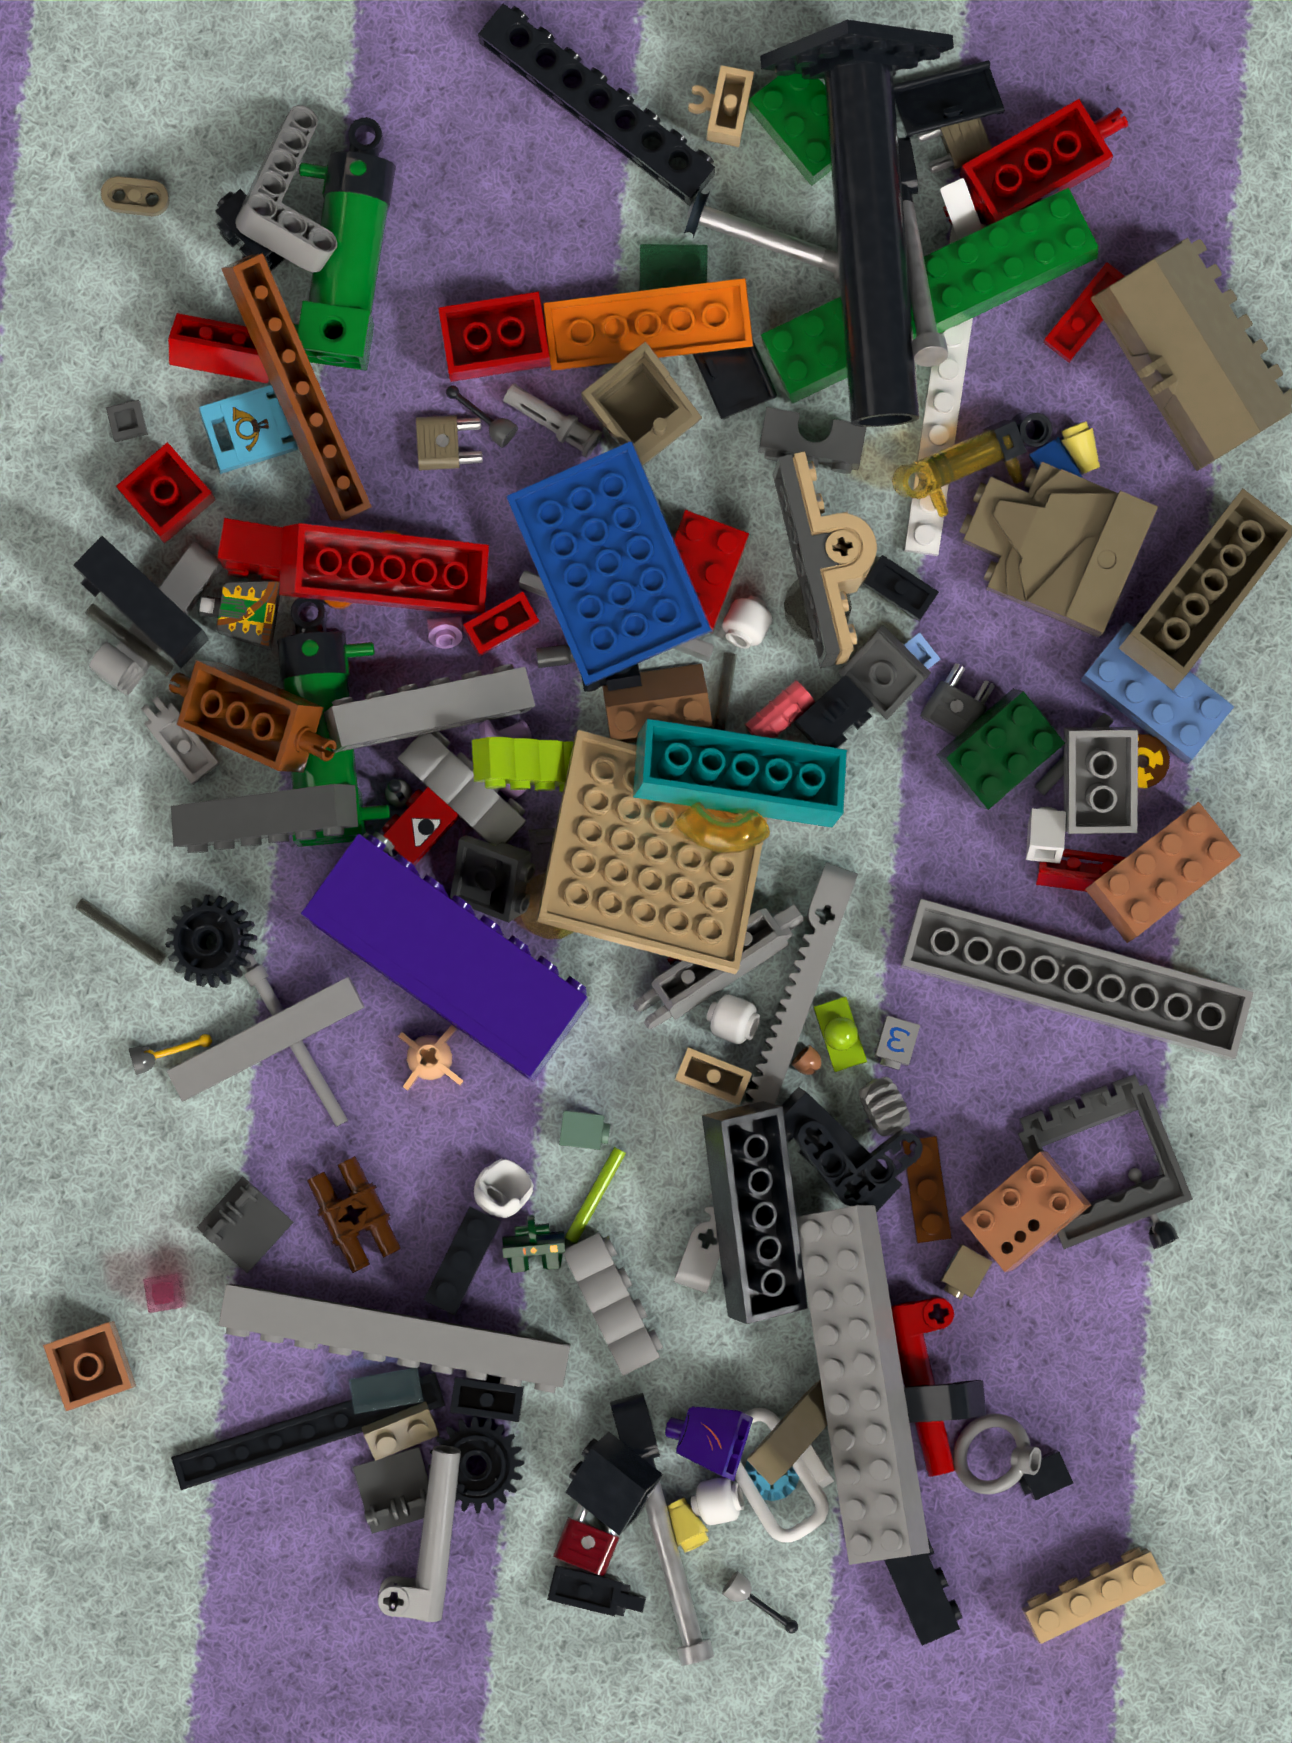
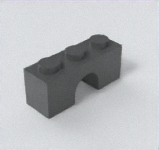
(840, 449)

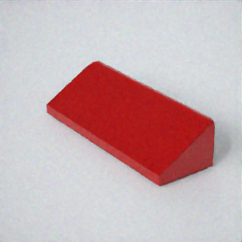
(1075, 874)

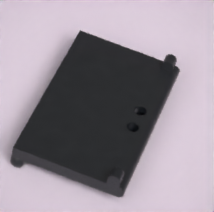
(931, 98)
(739, 379)

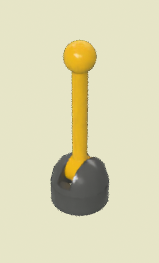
(144, 1057)

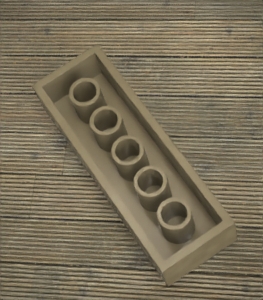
(1207, 589)

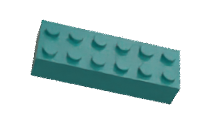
(740, 773)

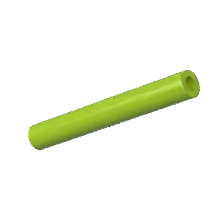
(595, 1195)

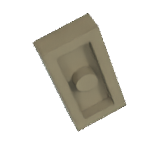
(400, 1431)

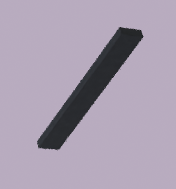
(287, 1438)

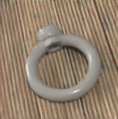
(1024, 1458)

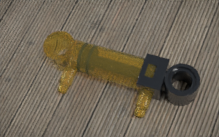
(997, 443)

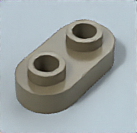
(135, 197)

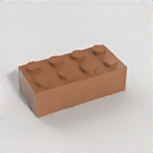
(1163, 872)

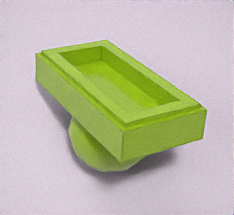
(840, 1034)

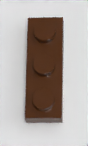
(927, 1193)

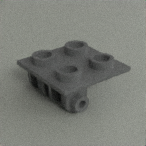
(244, 1224)
(393, 1489)

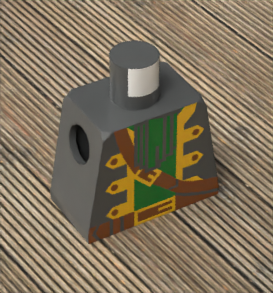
(245, 611)

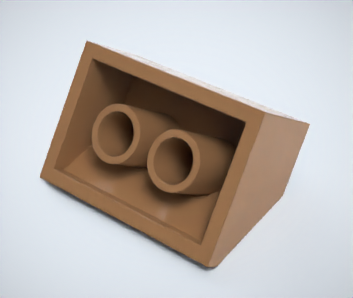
(665, 695)

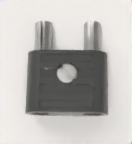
(952, 708)

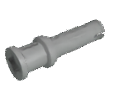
(566, 427)

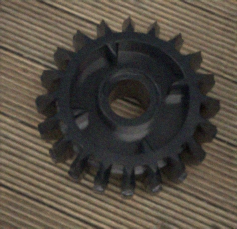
(191, 937)

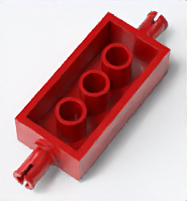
(1040, 161)

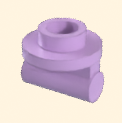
(445, 631)

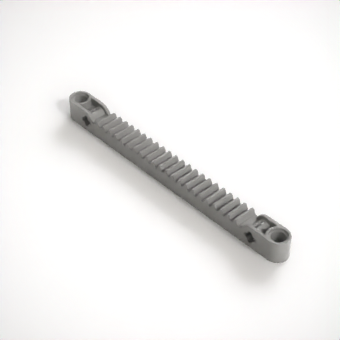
(831, 892)

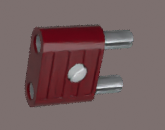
(586, 1545)

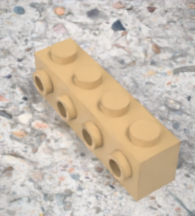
(1093, 1595)

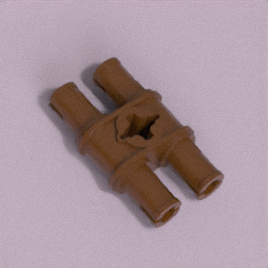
(334, 1210)

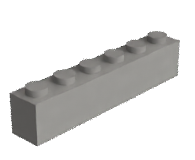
(429, 708)

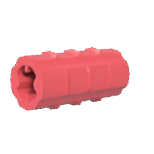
(781, 711)

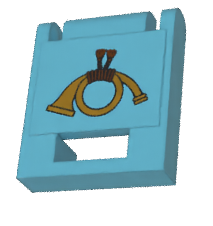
(253, 426)

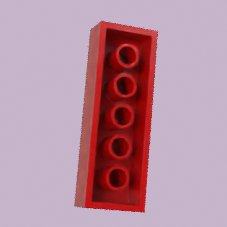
(383, 569)

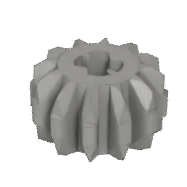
(884, 1106)

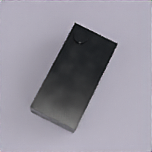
(140, 601)

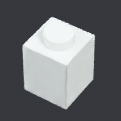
(1046, 835)

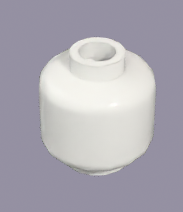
(747, 622)
(733, 1019)
(718, 1501)

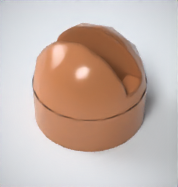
(807, 1061)

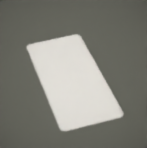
(960, 208)

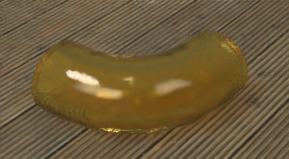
(722, 834)

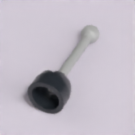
(1160, 1232)

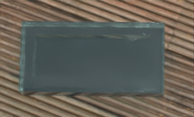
(386, 1390)

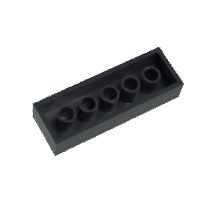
(754, 1212)

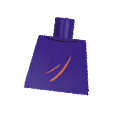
(711, 1438)

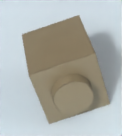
(965, 1272)

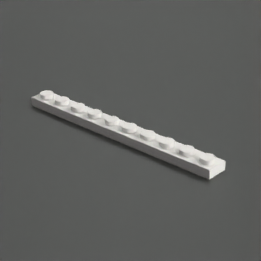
(939, 431)

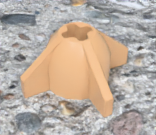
(429, 1057)

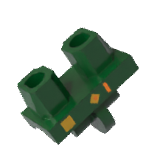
(530, 1241)

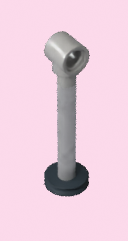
(760, 236)

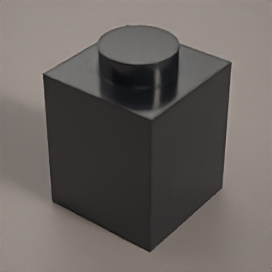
(1049, 1478)

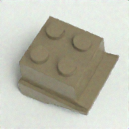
(641, 404)

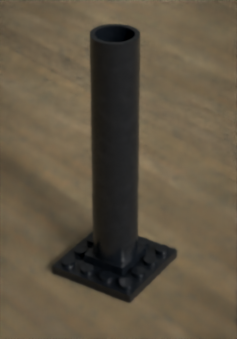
(868, 202)

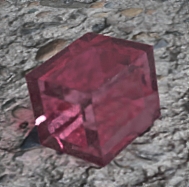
(165, 1292)

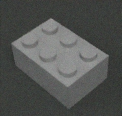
(1100, 779)

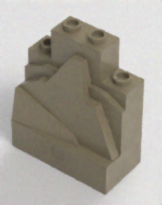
(1059, 544)

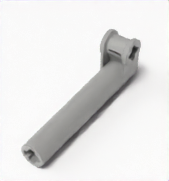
(425, 1595)

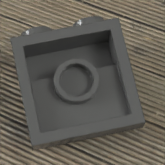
(492, 877)

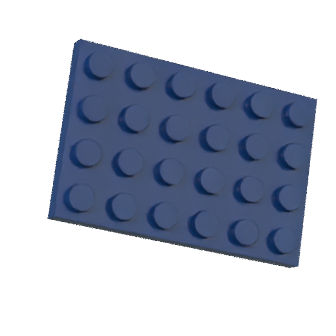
(609, 563)

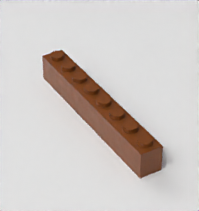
(296, 387)

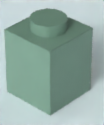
(583, 1130)

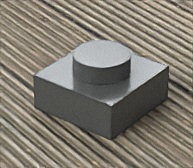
(127, 420)

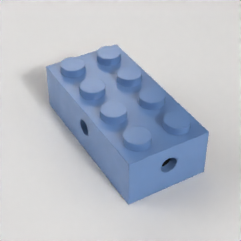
(1177, 717)

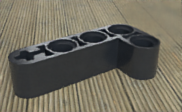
(945, 1401)

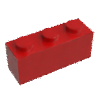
(214, 348)

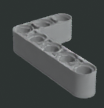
(270, 221)
(184, 586)

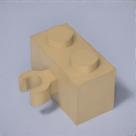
(727, 105)

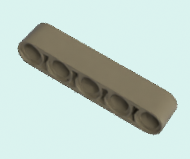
(790, 1436)

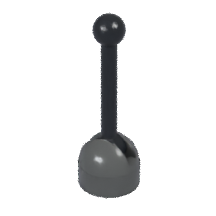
(500, 429)

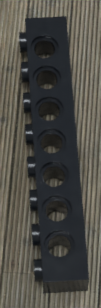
(512, 22)

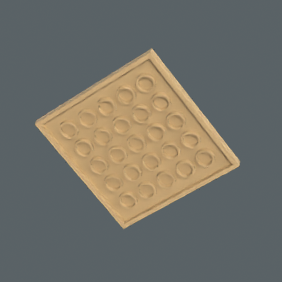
(631, 873)

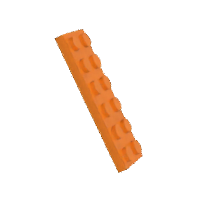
(667, 319)

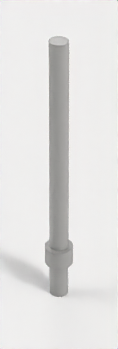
(257, 977)

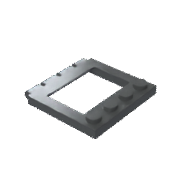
(1127, 1204)

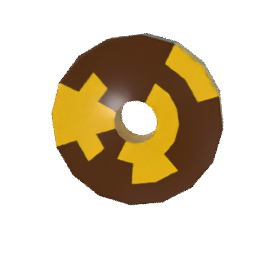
(1157, 758)

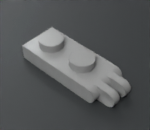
(181, 744)

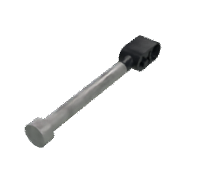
(929, 346)
(637, 1433)

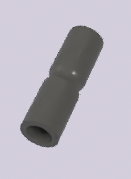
(554, 656)

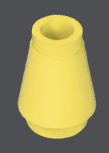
(1081, 446)
(687, 1527)

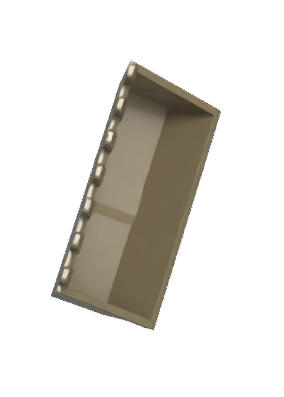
(1194, 353)

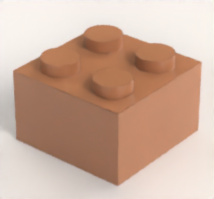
(89, 1365)

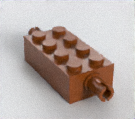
(251, 716)

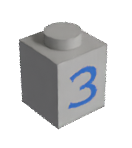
(896, 1042)

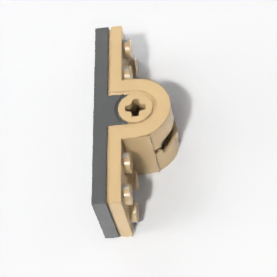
(829, 556)

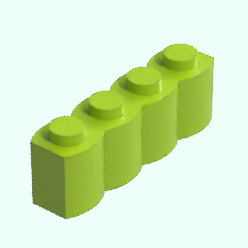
(521, 763)

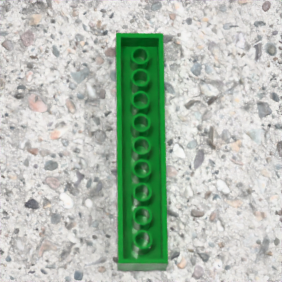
(962, 283)

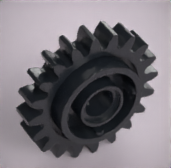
(498, 1457)

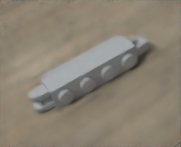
(691, 984)

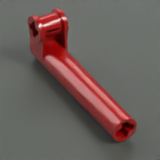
(910, 1324)

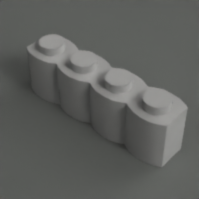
(454, 783)
(611, 1304)

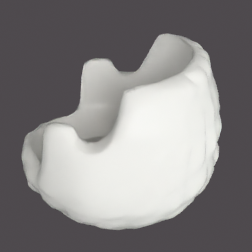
(503, 1188)

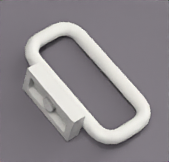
(812, 1475)

